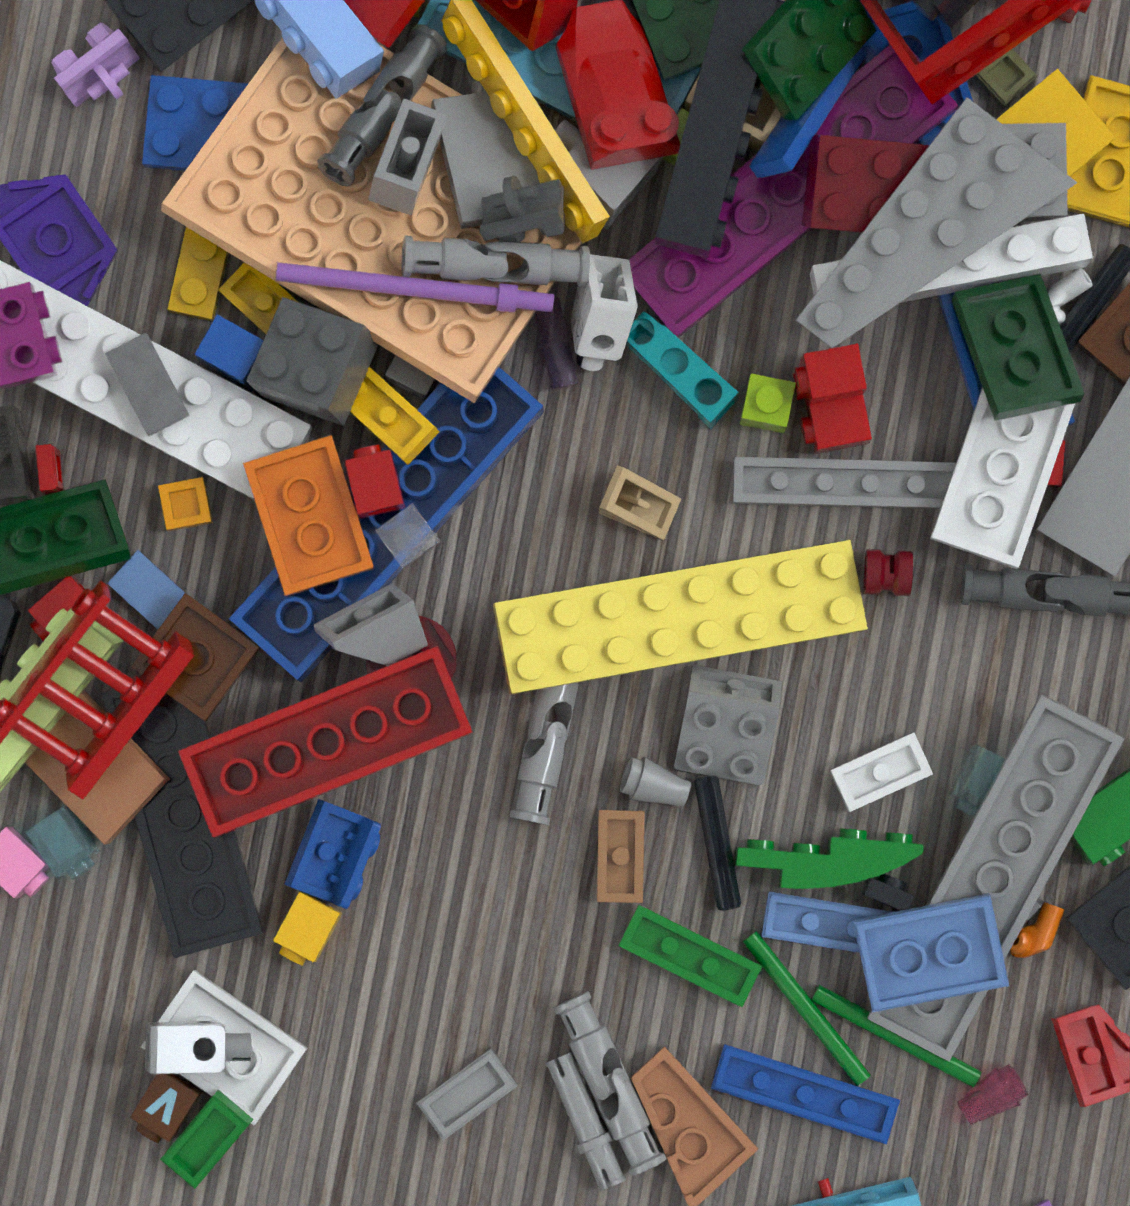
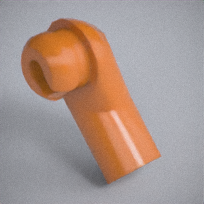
(1039, 936)

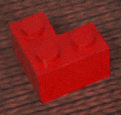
(834, 399)

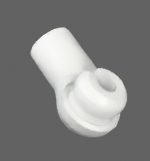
(1068, 289)

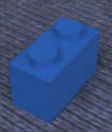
(229, 351)

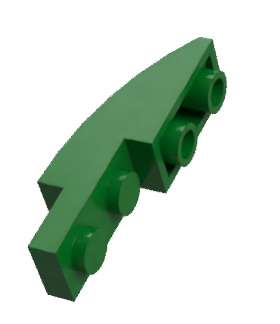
(847, 861)

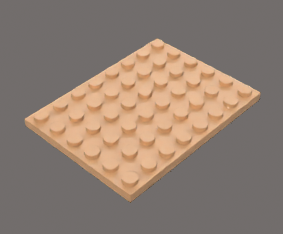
(268, 203)

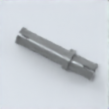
(586, 1122)

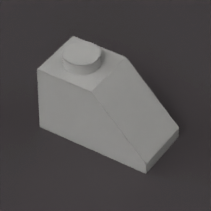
(376, 627)

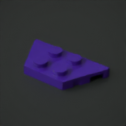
(55, 236)

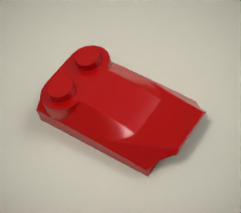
(615, 87)

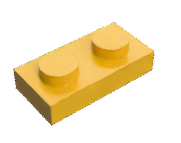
(197, 277)

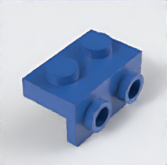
(334, 854)

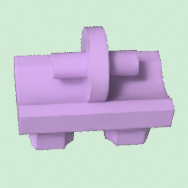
(98, 68)

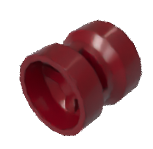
(878, 576)

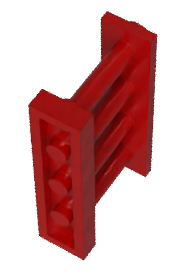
(137, 694)

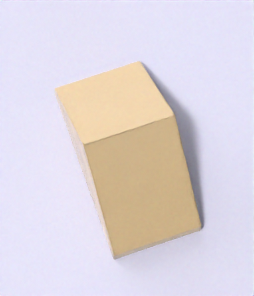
(639, 503)

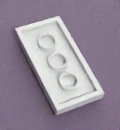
(1000, 482)

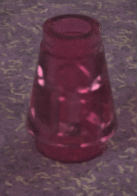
(993, 1095)

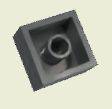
(312, 361)

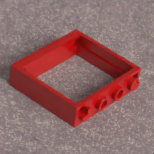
(974, 47)

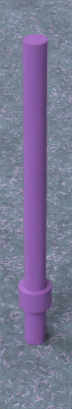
(505, 297)

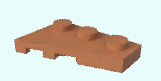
(691, 1127)

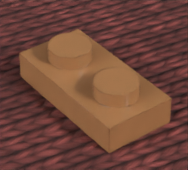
(620, 856)

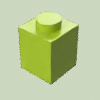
(767, 403)

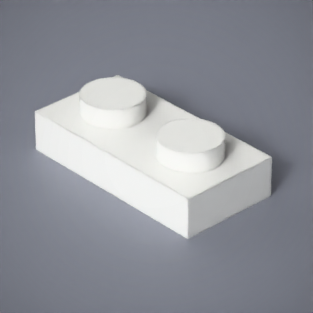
(881, 772)

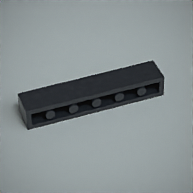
(714, 131)

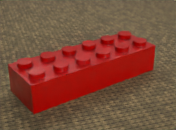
(325, 742)

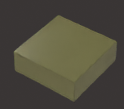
(1006, 78)

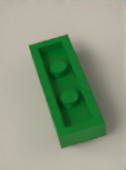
(690, 955)

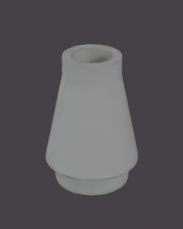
(652, 783)

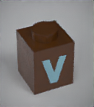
(165, 1107)

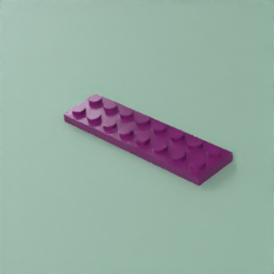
(768, 211)

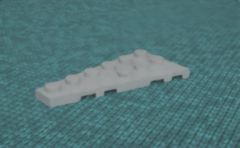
(949, 205)

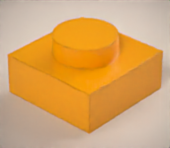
(185, 504)

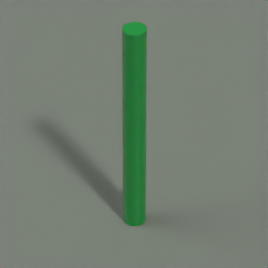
(806, 1008)
(858, 1016)

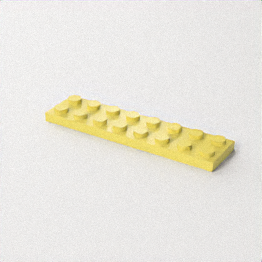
(679, 617)

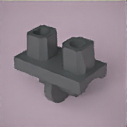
(523, 209)

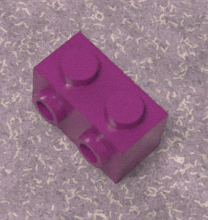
(24, 344)

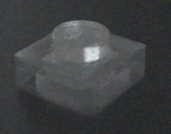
(407, 536)

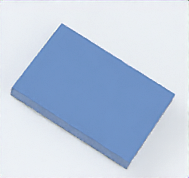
(931, 952)

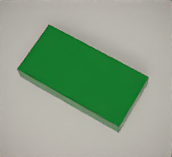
(206, 1139)

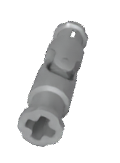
(471, 261)
(544, 752)
(593, 1052)

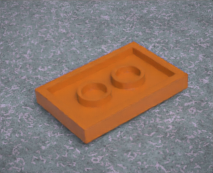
(308, 515)

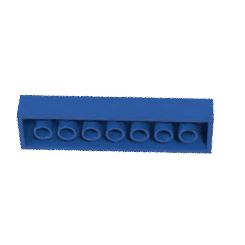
(437, 483)

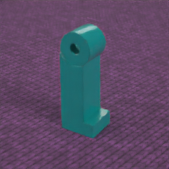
(681, 369)

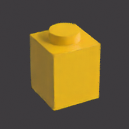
(306, 929)

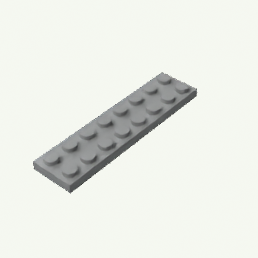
(1014, 847)

